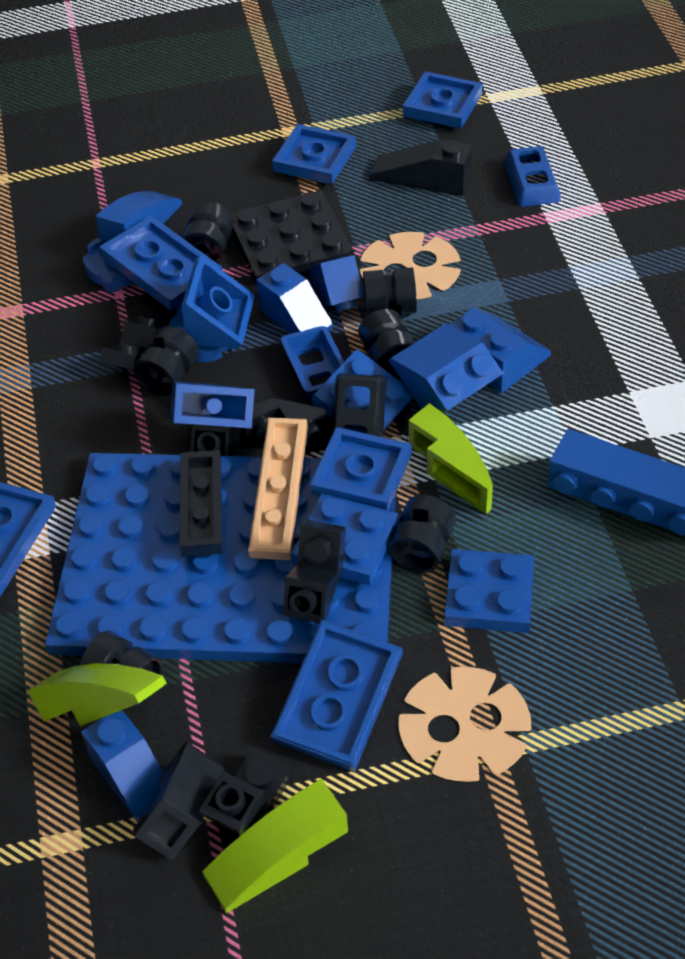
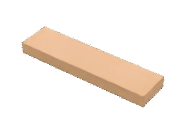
(278, 489)

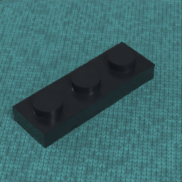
(201, 503)

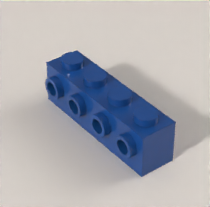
(619, 480)

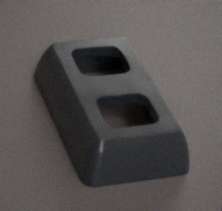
(370, 418)

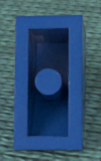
(337, 282)
(290, 300)
(211, 405)
(124, 761)

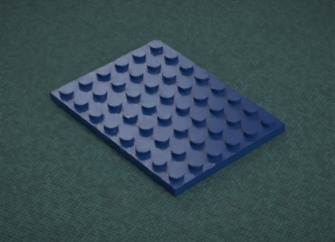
(130, 575)

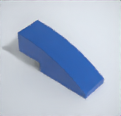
(133, 209)

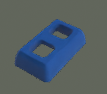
(526, 193)
(307, 341)

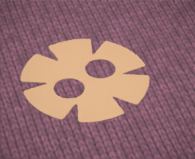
(405, 247)
(460, 756)

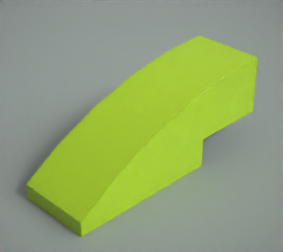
(451, 457)
(93, 691)
(276, 846)

